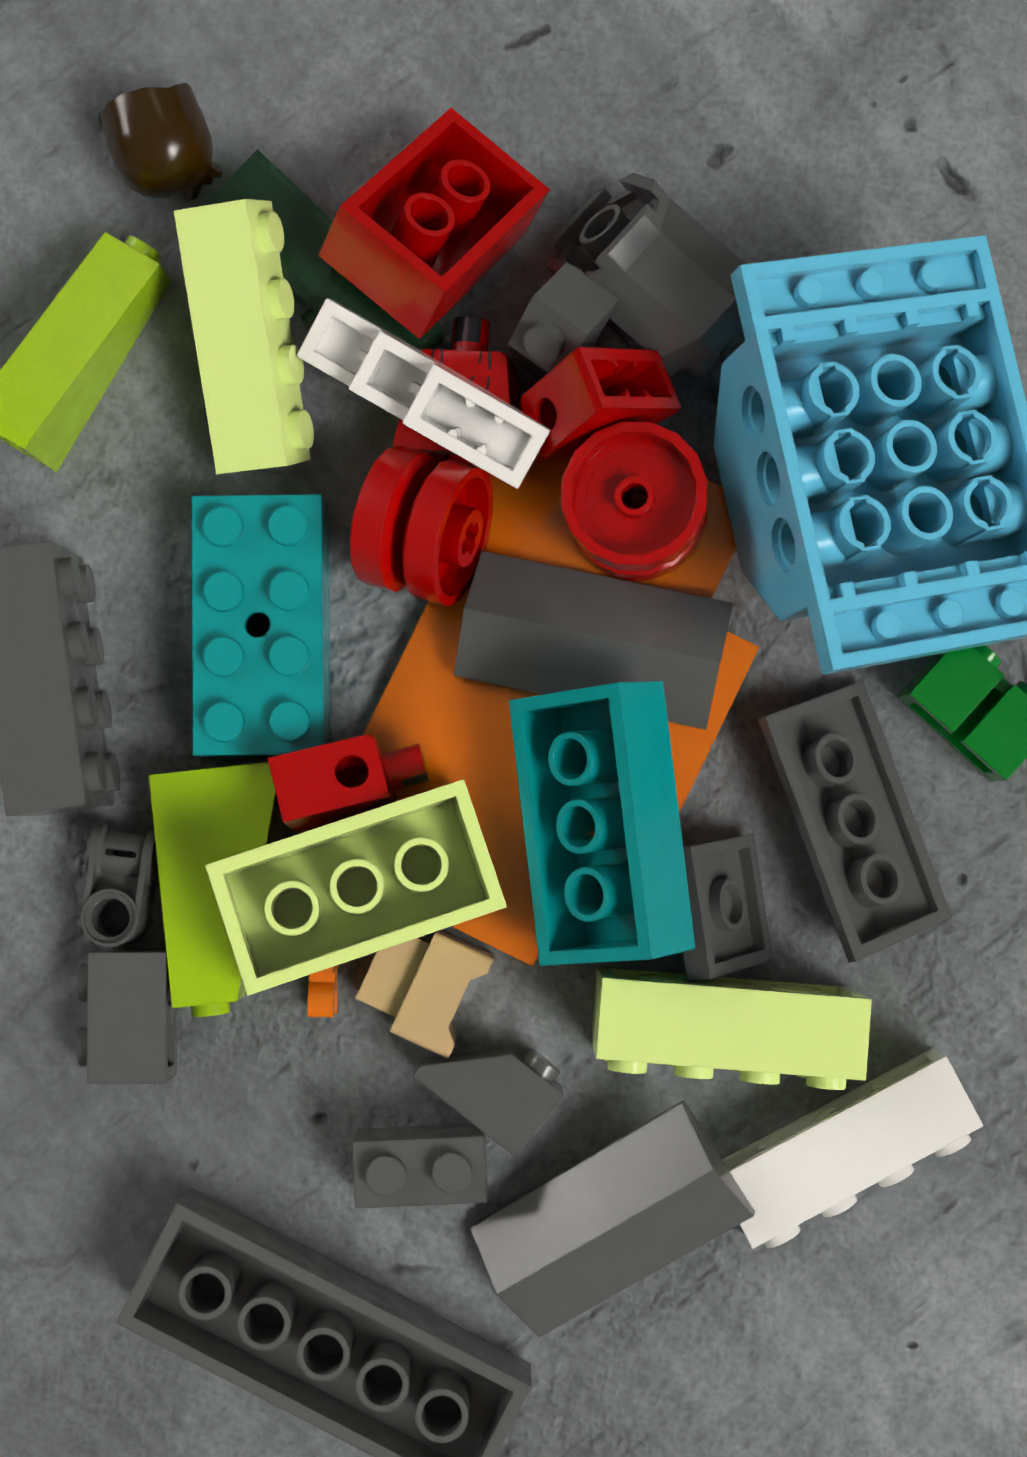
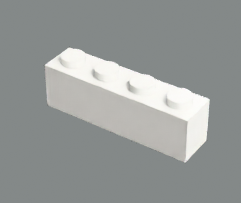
(852, 1145)

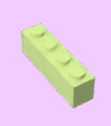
(244, 335)

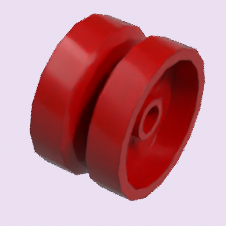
(630, 462)
(421, 525)

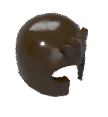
(160, 141)

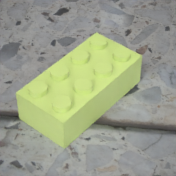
(355, 886)
(732, 1026)

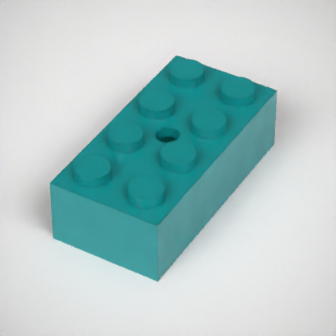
(247, 562)
(602, 824)

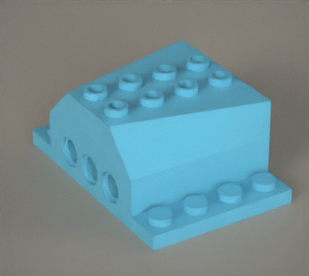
(878, 450)

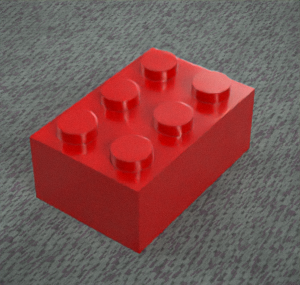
(433, 222)

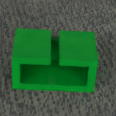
(973, 709)

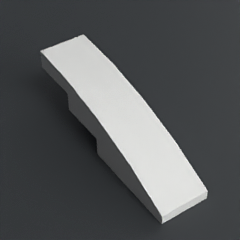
(423, 393)

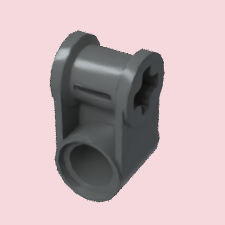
(118, 878)

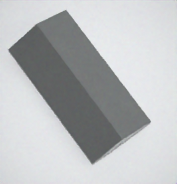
(574, 630)
(855, 820)
(610, 1220)

